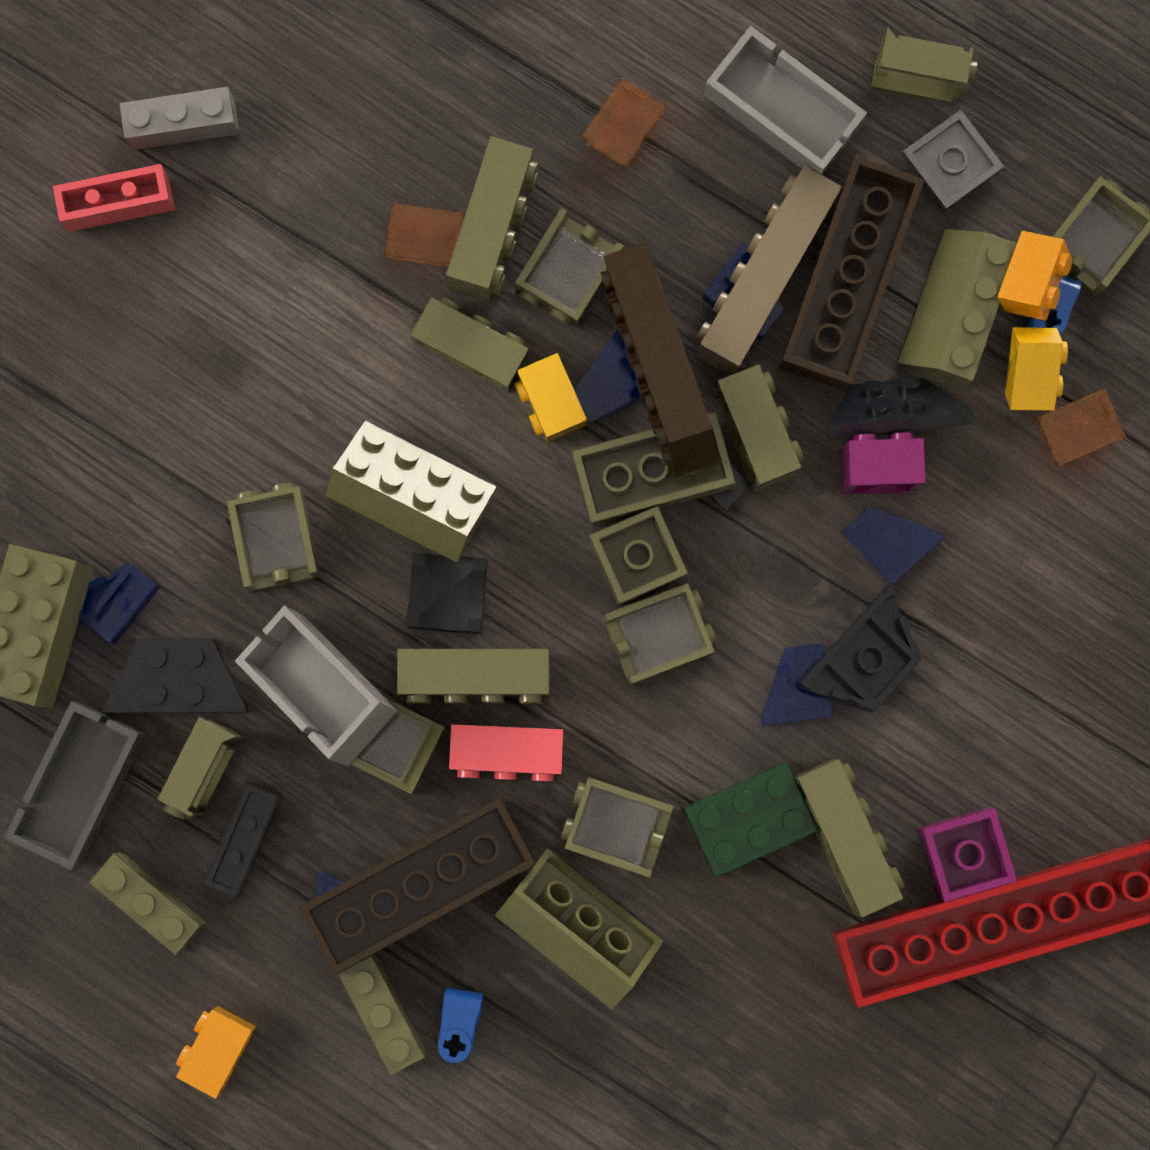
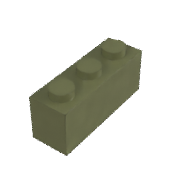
(470, 343)
(147, 902)
(382, 1014)

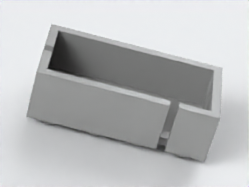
(784, 102)
(316, 686)

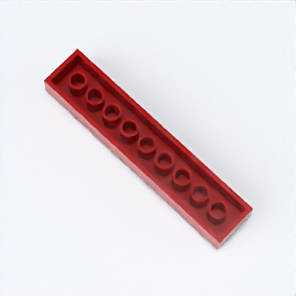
(996, 925)

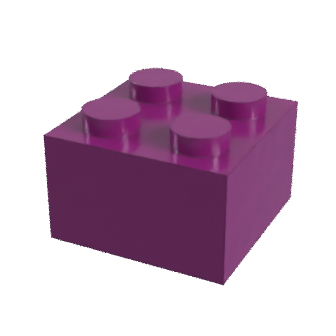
(882, 465)
(966, 854)

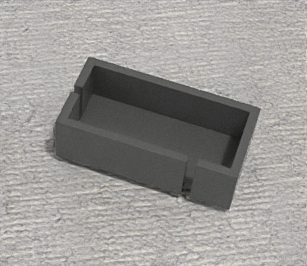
(75, 786)

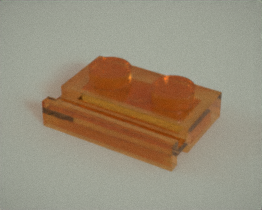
(623, 123)
(422, 234)
(1080, 427)

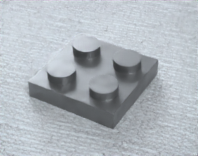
(952, 160)

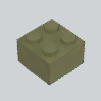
(638, 556)

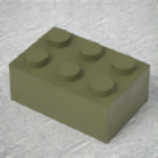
(758, 428)

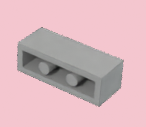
(179, 118)

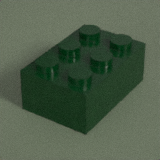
(750, 819)

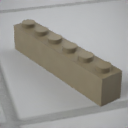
(767, 271)

